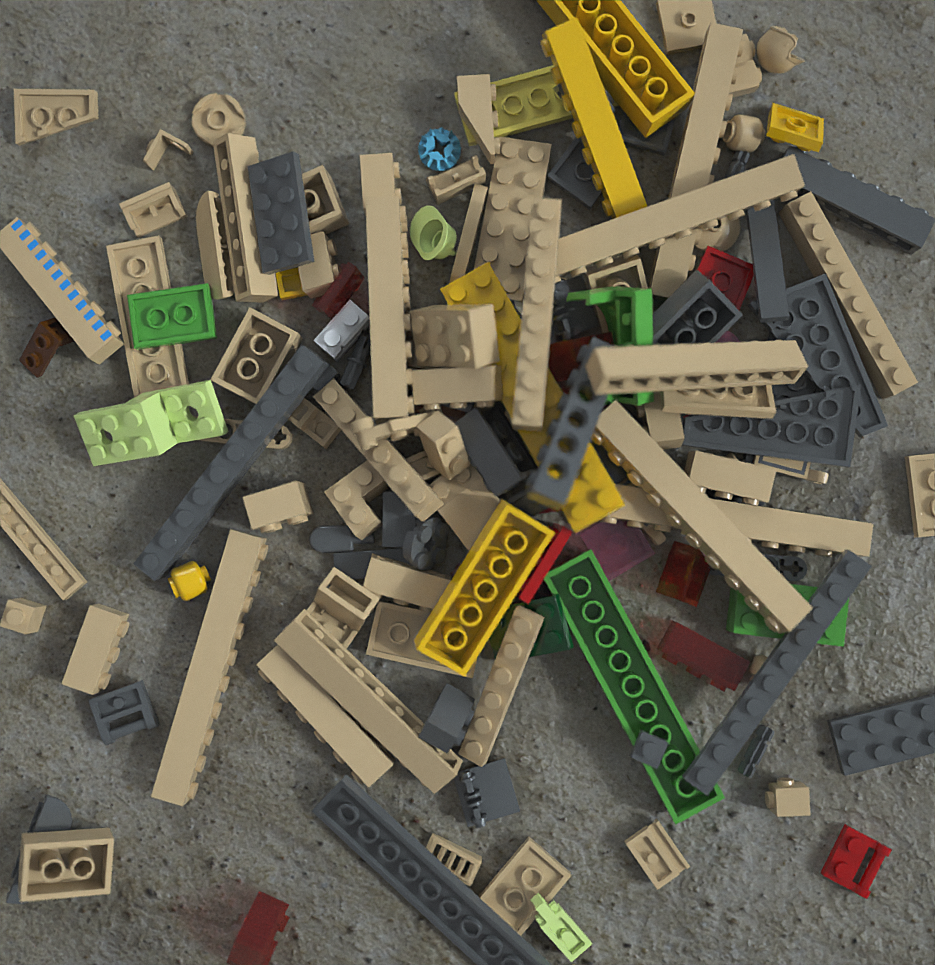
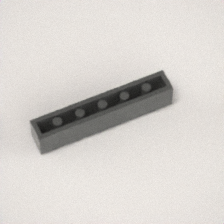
(862, 203)

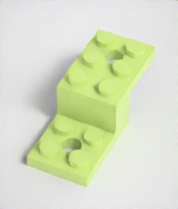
(151, 423)

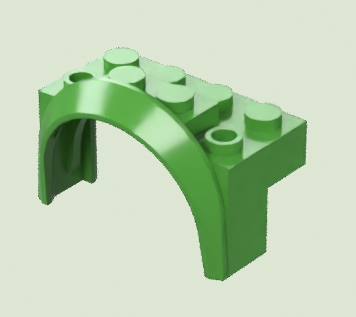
(630, 321)

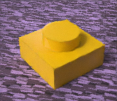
(289, 284)

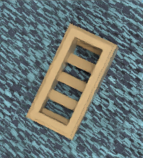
(466, 855)

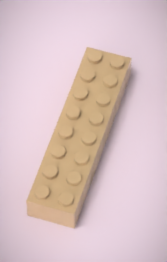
(388, 307)

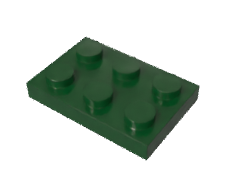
(553, 633)

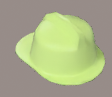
(432, 234)

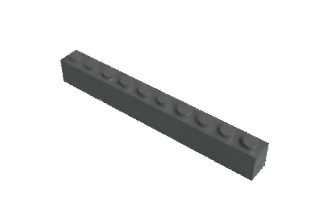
(231, 463)

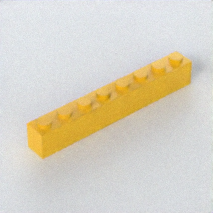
(593, 118)

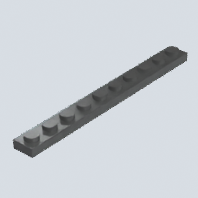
(776, 673)

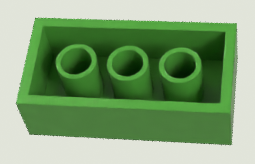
(746, 621)

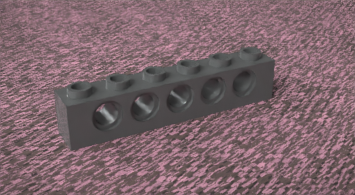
(556, 491)

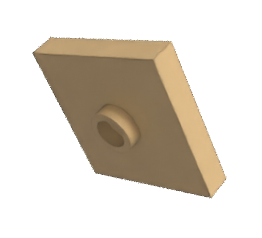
(684, 23)

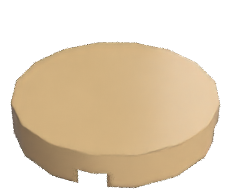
(217, 116)

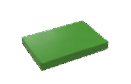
(172, 316)

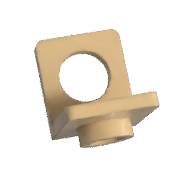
(158, 146)

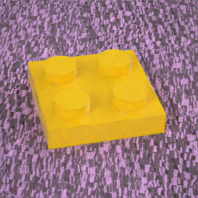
(795, 128)

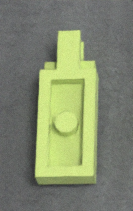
(560, 928)

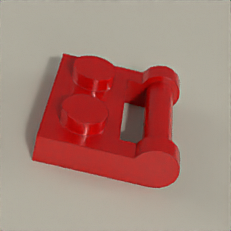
(847, 857)

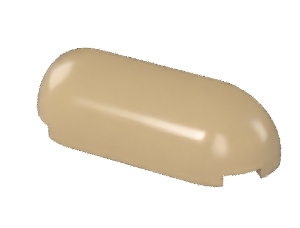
(214, 246)

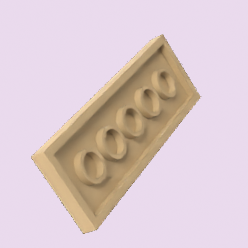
(504, 237)
(136, 269)

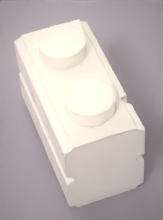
(343, 331)

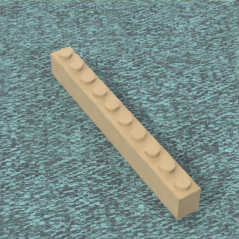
(699, 148)
(678, 216)
(699, 519)
(759, 523)
(209, 668)

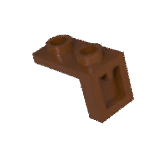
(43, 345)

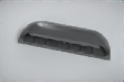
(49, 816)

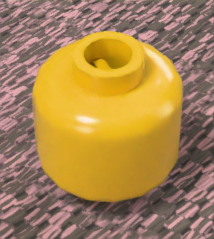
(189, 580)

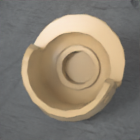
(775, 50)

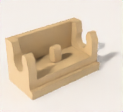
(456, 180)
(153, 209)

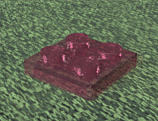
(616, 546)

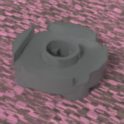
(433, 533)

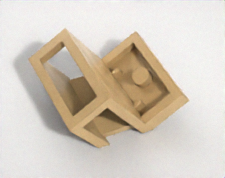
(342, 606)

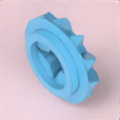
(433, 159)

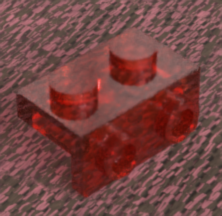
(340, 291)

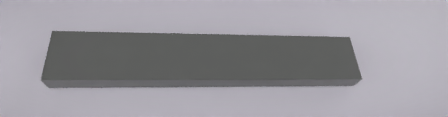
(767, 264)

